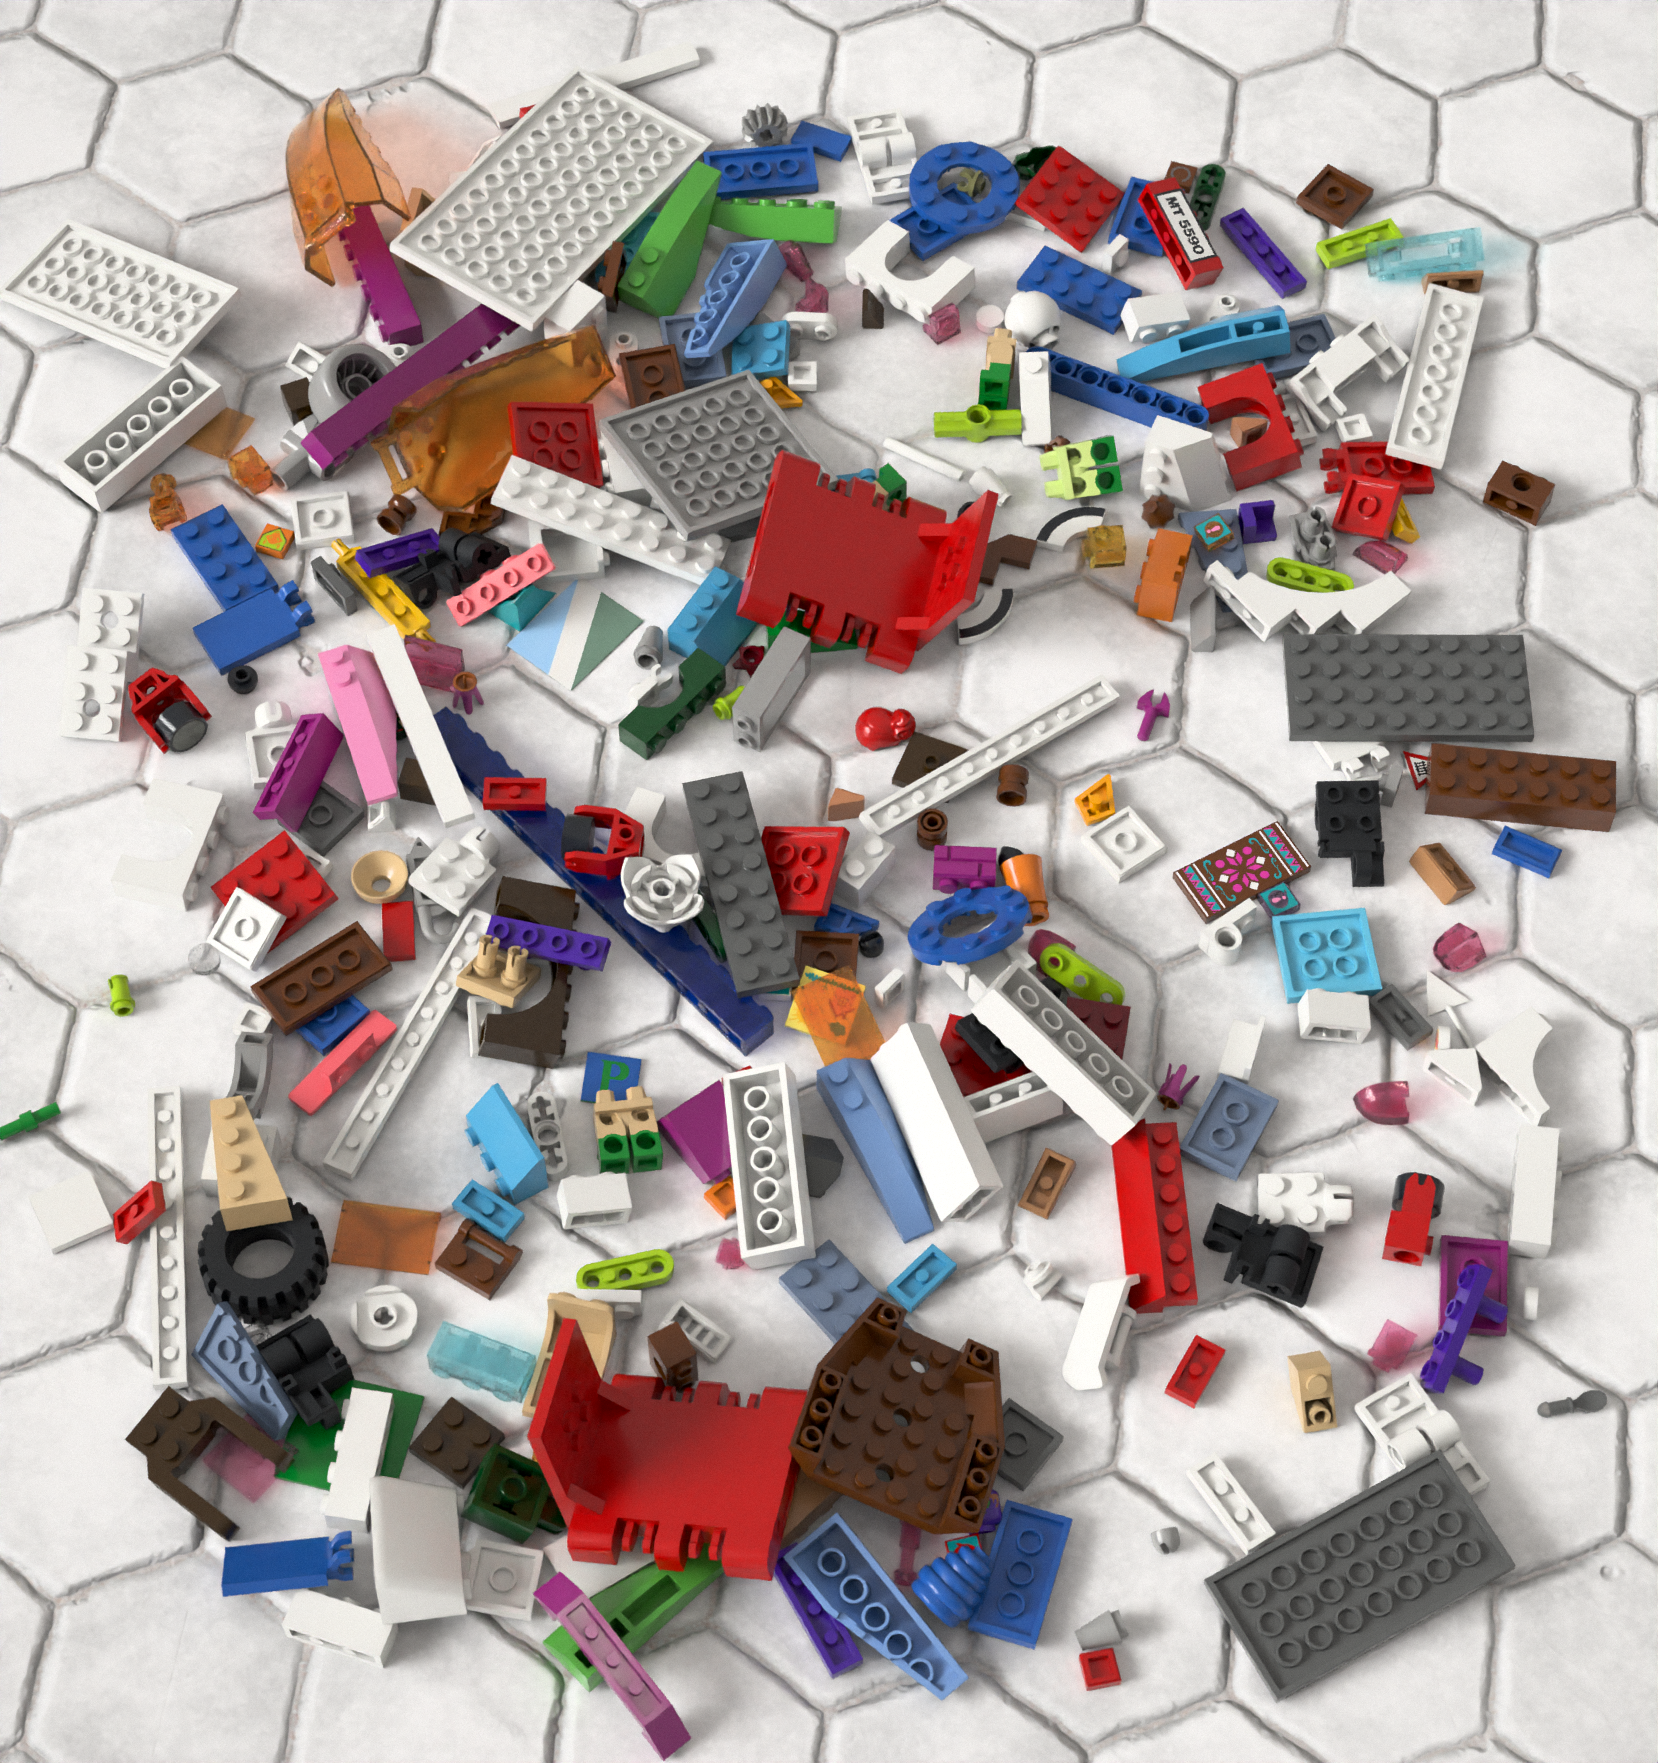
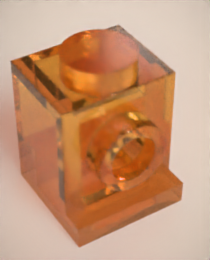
(250, 470)

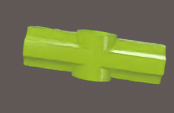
(977, 423)

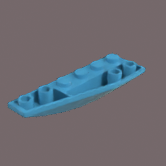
(1211, 345)

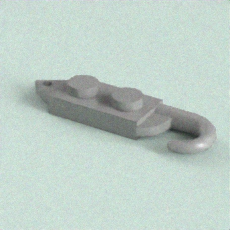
(425, 906)

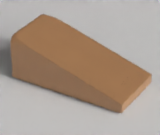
(1047, 1183)

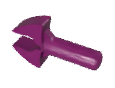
(1151, 713)

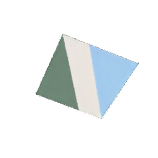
(574, 633)

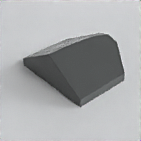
(822, 1163)

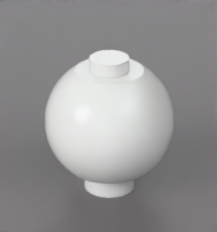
(1033, 319)

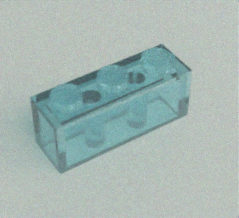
(481, 1362)

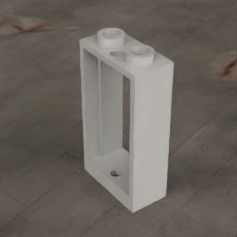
(771, 689)

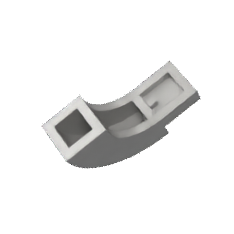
(252, 1070)

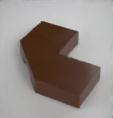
(483, 519)
(1007, 550)

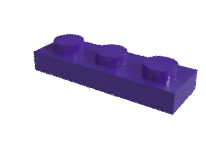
(396, 553)

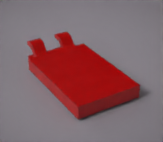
(1371, 461)

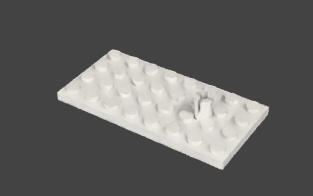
(119, 294)

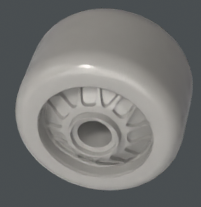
(344, 377)

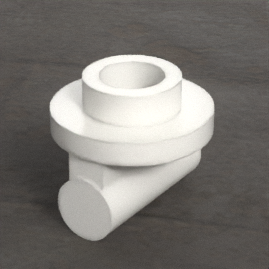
(1041, 1278)

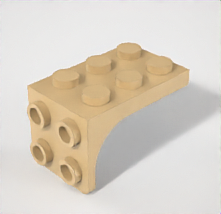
(597, 1326)

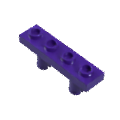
(551, 943)
(1450, 1339)

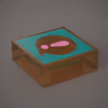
(1213, 532)

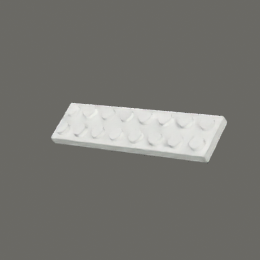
(1434, 376)
(606, 520)

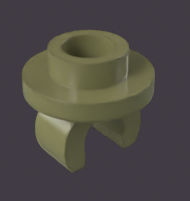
(975, 184)

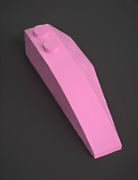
(365, 717)

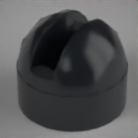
(1007, 853)
(873, 947)

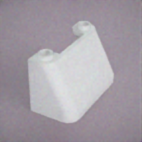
(417, 1550)

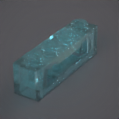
(1469, 247)

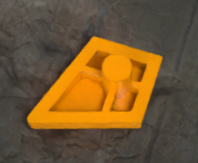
(781, 394)
(1097, 801)

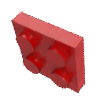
(1368, 507)

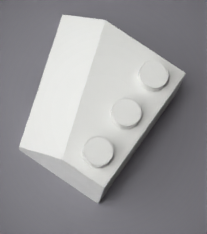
(1183, 466)

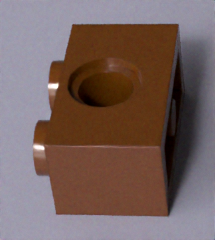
(1519, 492)
(673, 1357)

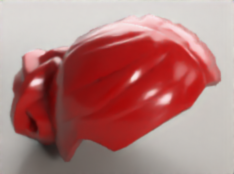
(883, 728)

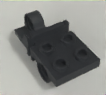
(459, 559)
(1351, 827)
(988, 1045)
(1269, 1257)
(308, 1369)

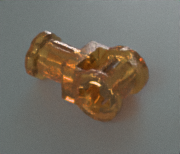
(166, 504)

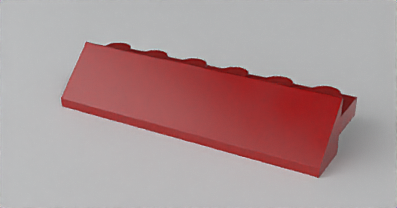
(1154, 1217)

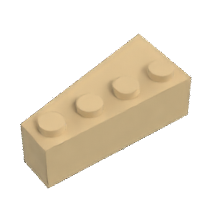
(245, 1175)

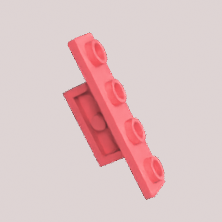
(501, 584)
(342, 1063)

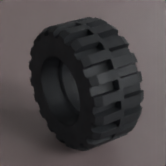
(269, 1296)

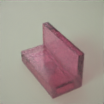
(434, 662)

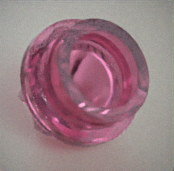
(729, 1254)

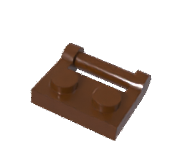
(472, 1267)

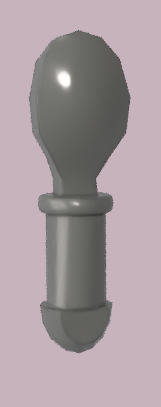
(1588, 1402)

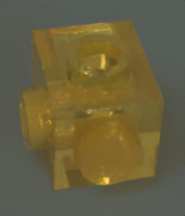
(1105, 546)

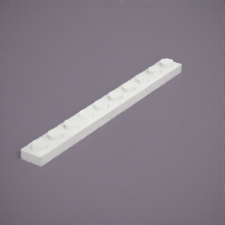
(989, 757)
(406, 1050)
(168, 1241)

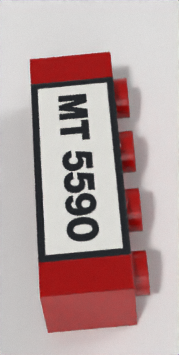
(1180, 233)

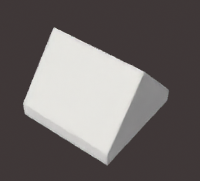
(382, 816)

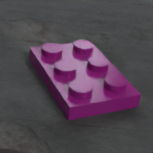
(1454, 1256)

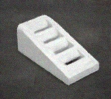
(692, 1315)

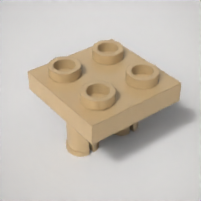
(499, 975)

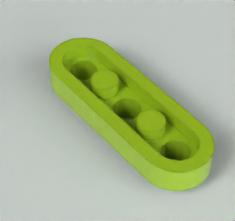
(1298, 574)
(1072, 965)
(637, 1265)

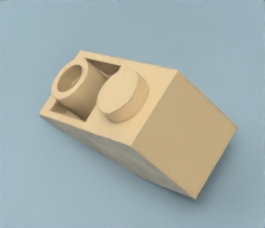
(1312, 1391)

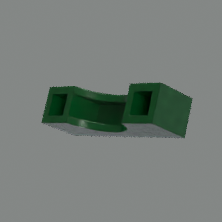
(649, 728)

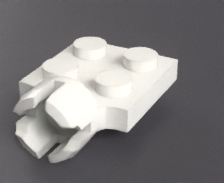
(268, 740)
(458, 870)
(1304, 1201)
(502, 1578)

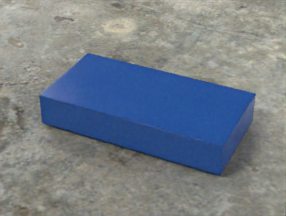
(824, 141)
(1526, 851)

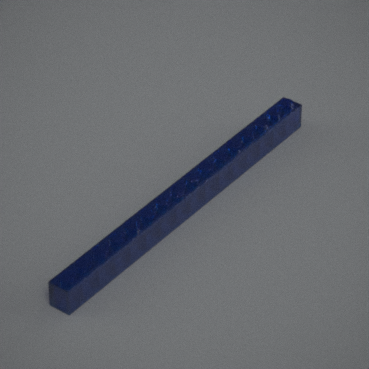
(670, 953)

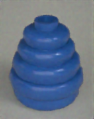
(953, 1584)

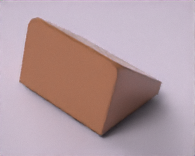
(1247, 430)
(845, 805)

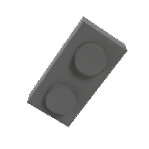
(330, 580)
(1400, 1017)

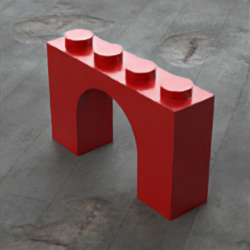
(1253, 393)

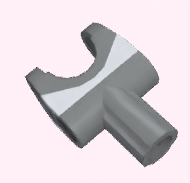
(299, 461)

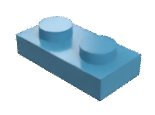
(488, 1210)
(921, 1278)

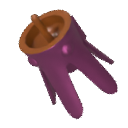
(465, 686)
(1169, 1093)

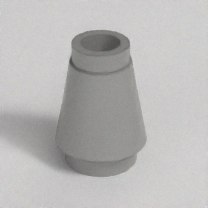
(650, 648)
(1102, 1631)

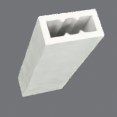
(936, 1122)

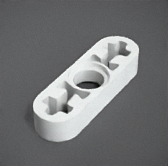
(552, 1123)

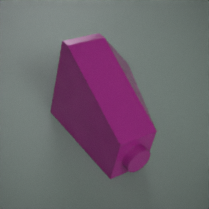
(701, 1134)

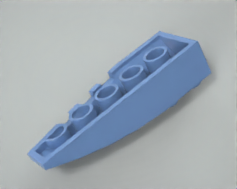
(734, 294)
(873, 1134)
(871, 1605)

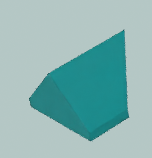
(522, 606)

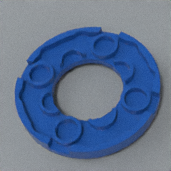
(964, 218)
(932, 947)

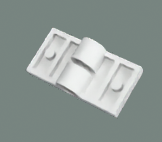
(884, 153)
(1413, 1427)

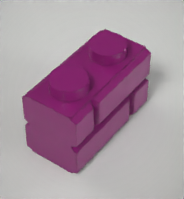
(963, 868)

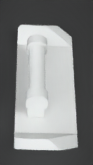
(1100, 1333)

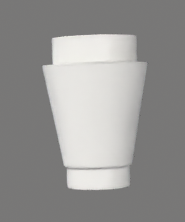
(986, 479)

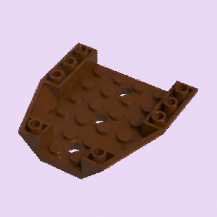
(954, 1414)

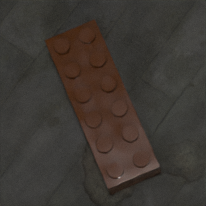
(1520, 787)

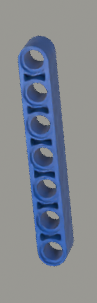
(1119, 394)

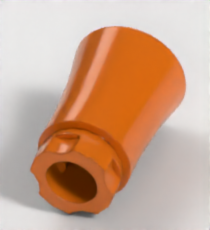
(1026, 876)

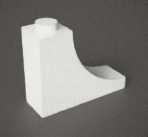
(1508, 1063)

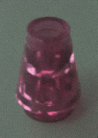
(796, 260)

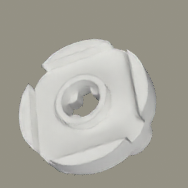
(392, 1335)

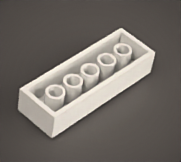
(141, 434)
(1063, 1052)
(768, 1166)

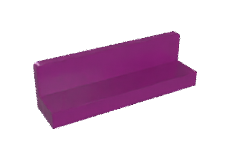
(299, 771)

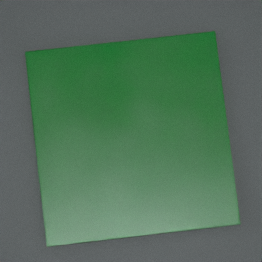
(318, 1444)

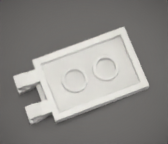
(1347, 755)
(597, 1577)

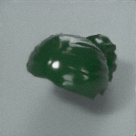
(1029, 163)

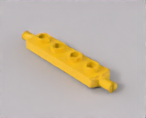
(383, 595)

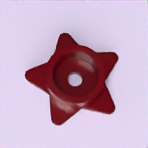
(746, 654)

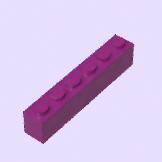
(380, 280)

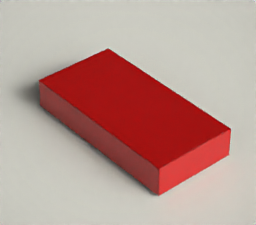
(398, 931)

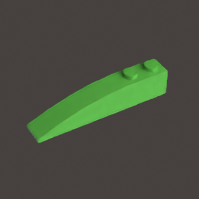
(672, 247)

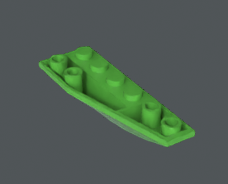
(779, 221)
(637, 1610)

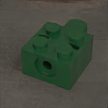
(512, 1497)

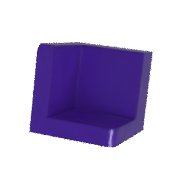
(1257, 522)

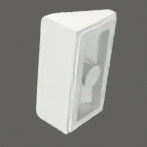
(304, 360)

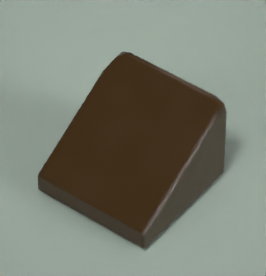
(872, 311)

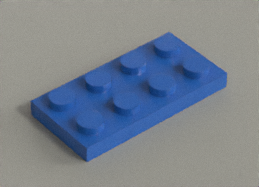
(764, 170)
(1078, 288)
(223, 558)
(1023, 1574)

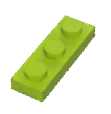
(1351, 245)

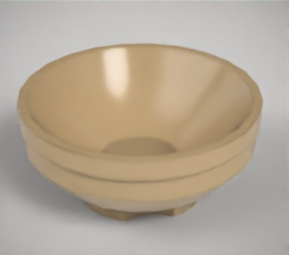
(379, 866)

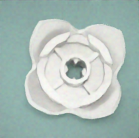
(662, 893)

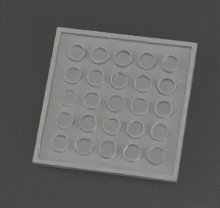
(708, 451)

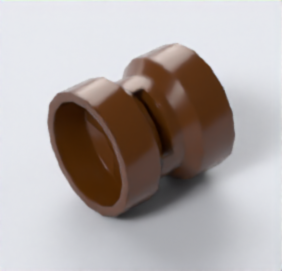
(395, 516)
(1012, 785)
(931, 829)

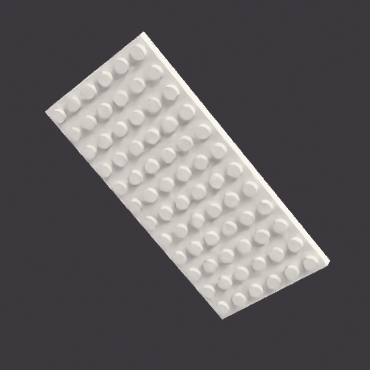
(551, 197)

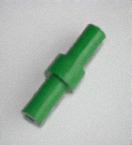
(29, 1120)

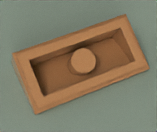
(1461, 281)
(1441, 873)

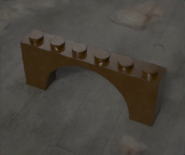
(535, 1033)

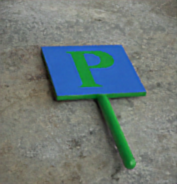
(609, 1073)

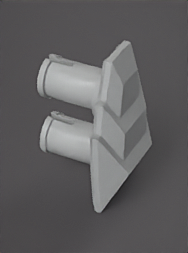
(1314, 537)

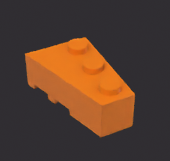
(1163, 574)

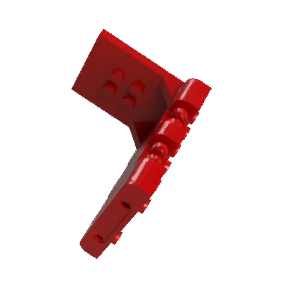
(861, 565)
(665, 1469)

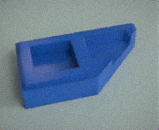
(845, 921)

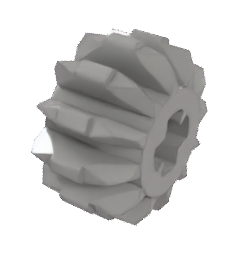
(764, 126)

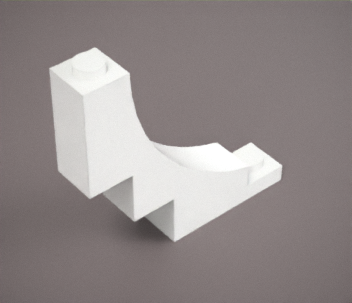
(1271, 607)

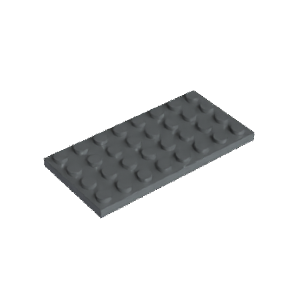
(1407, 688)
(1358, 1575)

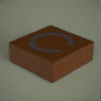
(1183, 173)

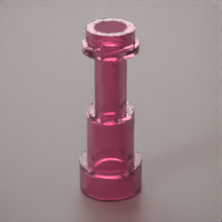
(909, 1542)

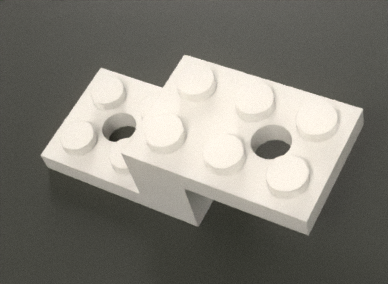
(101, 664)

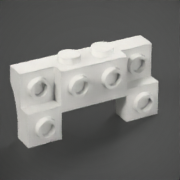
(1346, 359)

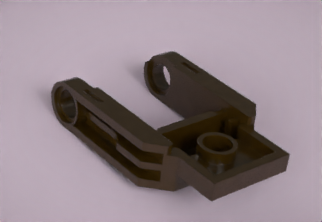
(176, 1435)

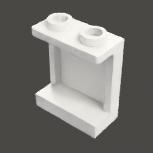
(571, 555)

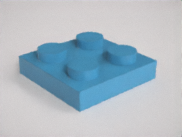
(762, 350)

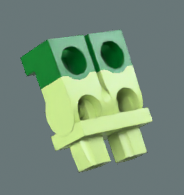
(1073, 470)

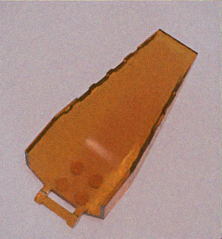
(329, 174)
(458, 428)

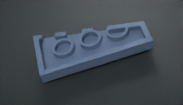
(1229, 554)
(241, 1370)

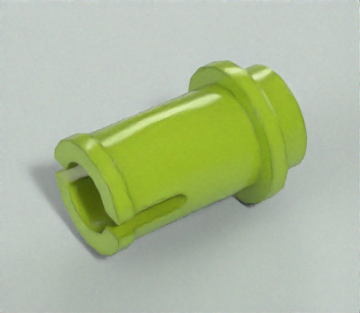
(723, 706)
(121, 1002)

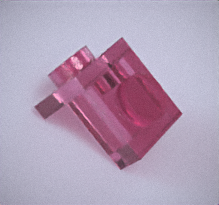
(815, 298)
(943, 324)
(1391, 1346)

